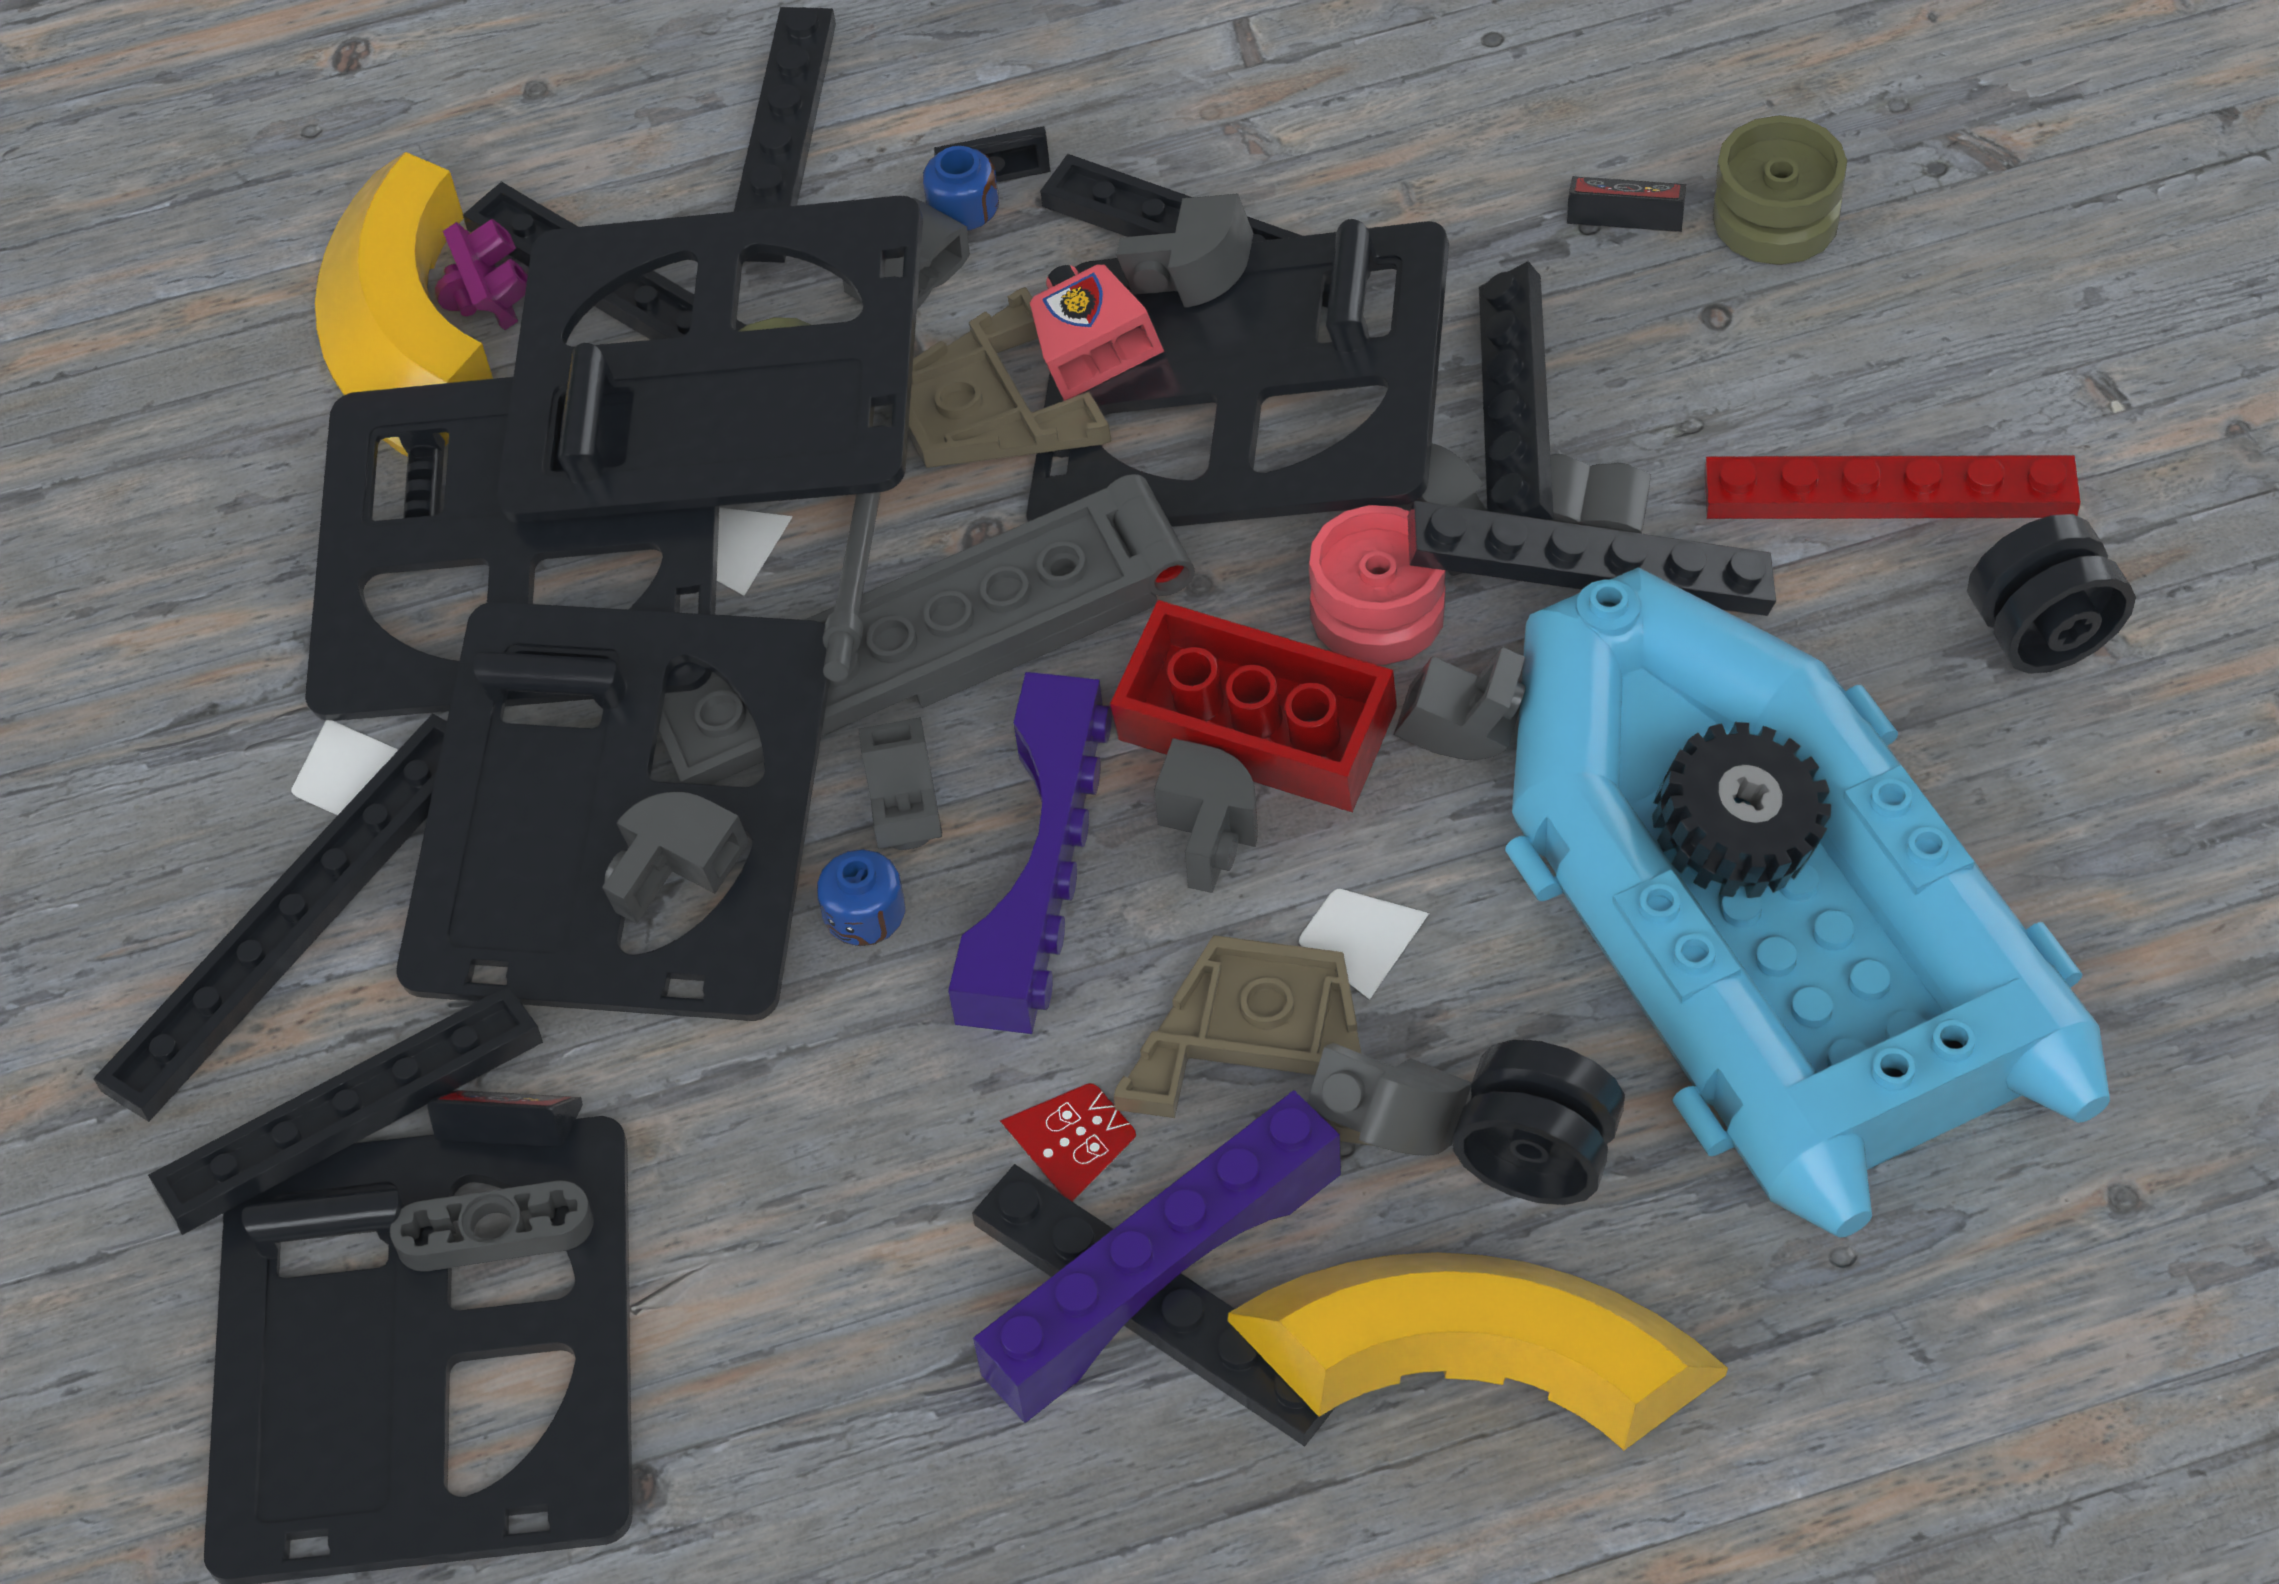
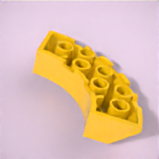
(374, 292)
(1481, 1322)

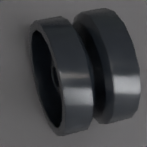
(2051, 593)
(1539, 1122)

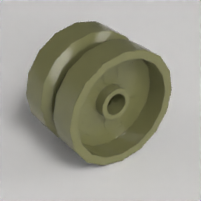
(1779, 189)

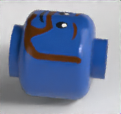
(962, 185)
(861, 897)

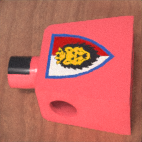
(1090, 328)

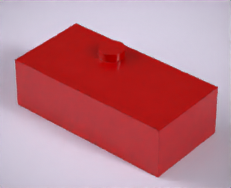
(1275, 704)

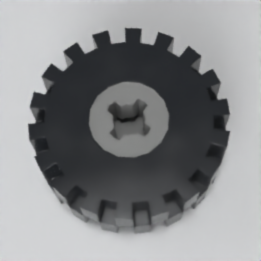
(1734, 840)

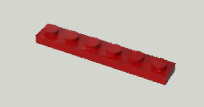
(1890, 487)

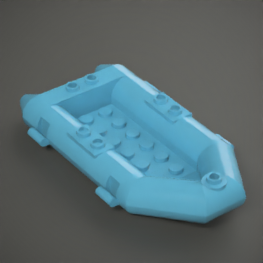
(1824, 1015)

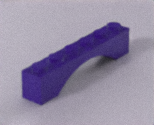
(1005, 957)
(1068, 1320)

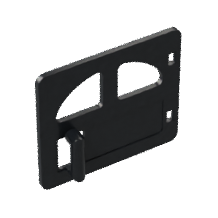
(1265, 344)
(721, 407)
(367, 672)
(533, 811)
(342, 1379)

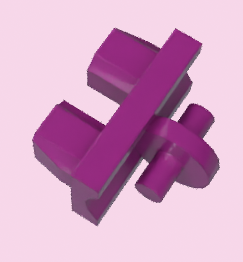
(474, 278)

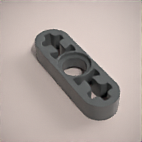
(468, 1209)

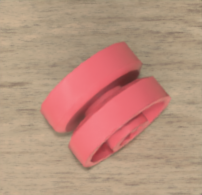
(1367, 593)

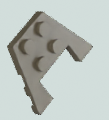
(972, 410)
(1246, 1008)

